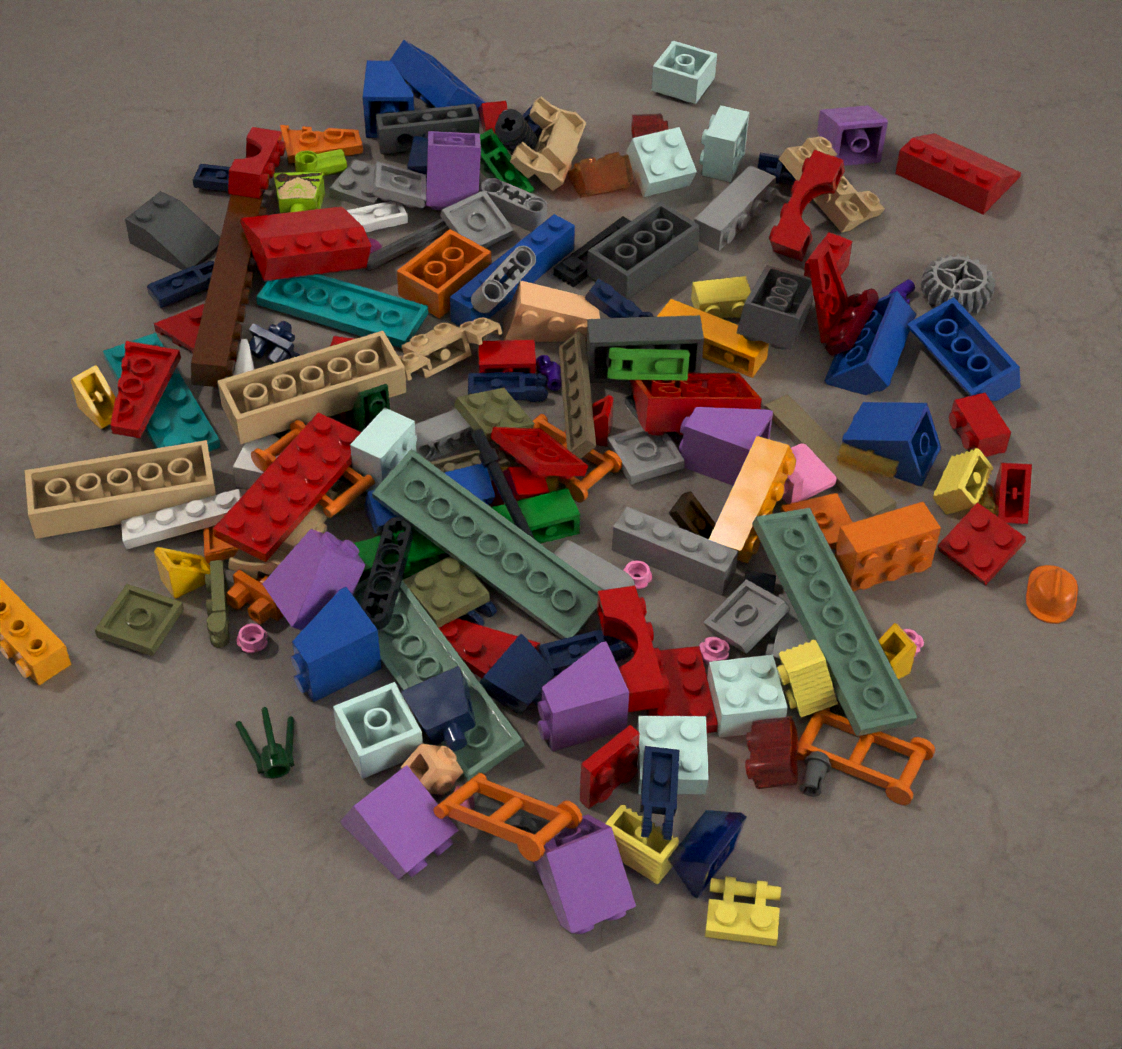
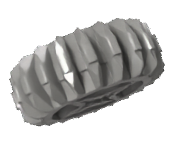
(958, 278)

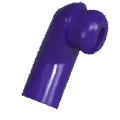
(904, 289)
(551, 371)

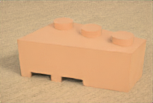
(546, 314)

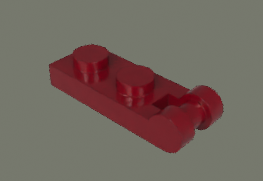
(852, 321)

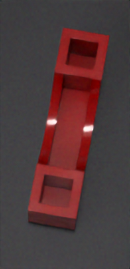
(251, 175)
(819, 176)
(623, 617)

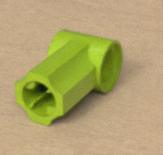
(327, 162)

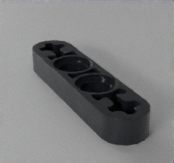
(384, 572)

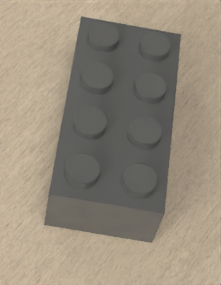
(643, 249)
(776, 308)
(641, 333)

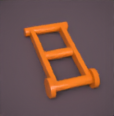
(265, 458)
(606, 462)
(896, 790)
(529, 844)

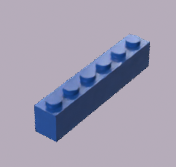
(550, 244)

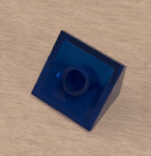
(706, 848)

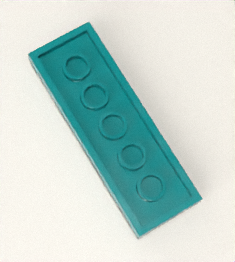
(344, 306)
(177, 414)

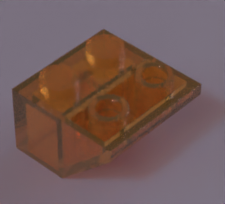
(601, 176)

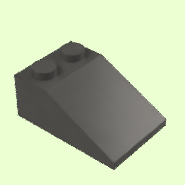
(171, 232)

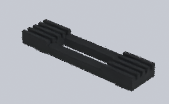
(573, 268)

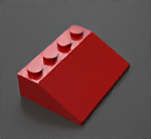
(955, 171)
(306, 242)
(666, 403)

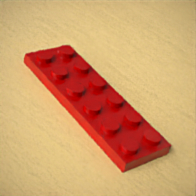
(288, 488)

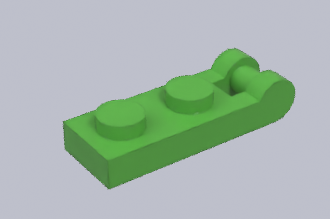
(649, 364)

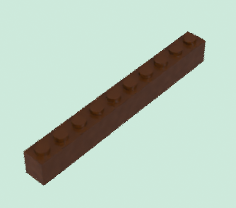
(226, 297)

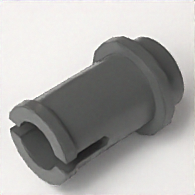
(816, 767)

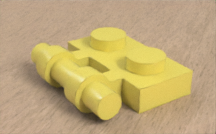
(743, 921)

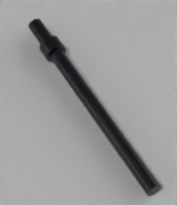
(490, 459)

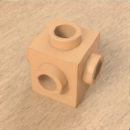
(434, 767)

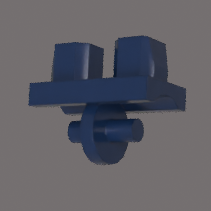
(772, 165)
(277, 339)

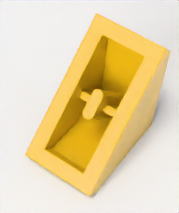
(94, 396)
(181, 570)
(898, 650)

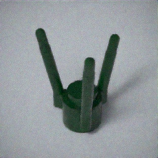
(274, 759)

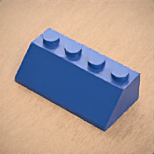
(432, 78)
(877, 349)
(967, 351)
(472, 478)

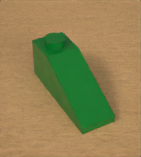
(496, 162)

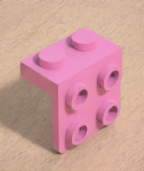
(809, 476)

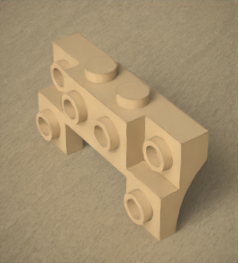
(555, 146)
(844, 207)
(444, 346)
(253, 566)

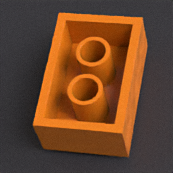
(441, 271)
(887, 546)

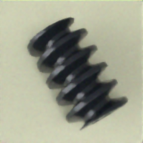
(513, 130)

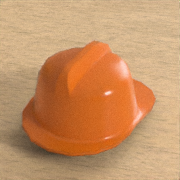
(1051, 594)

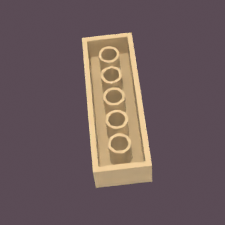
(316, 382)
(116, 488)

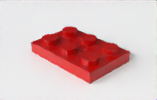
(539, 452)
(688, 686)

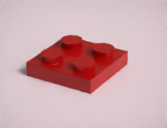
(981, 543)
(609, 767)

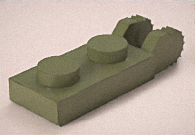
(217, 606)

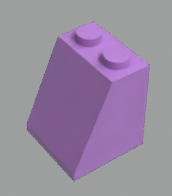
(854, 132)
(452, 168)
(721, 438)
(313, 576)
(584, 701)
(400, 824)
(585, 876)

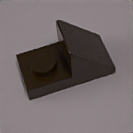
(692, 516)

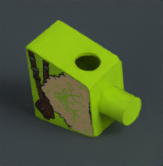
(299, 191)

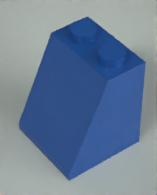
(383, 93)
(898, 433)
(335, 648)

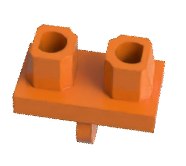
(252, 591)

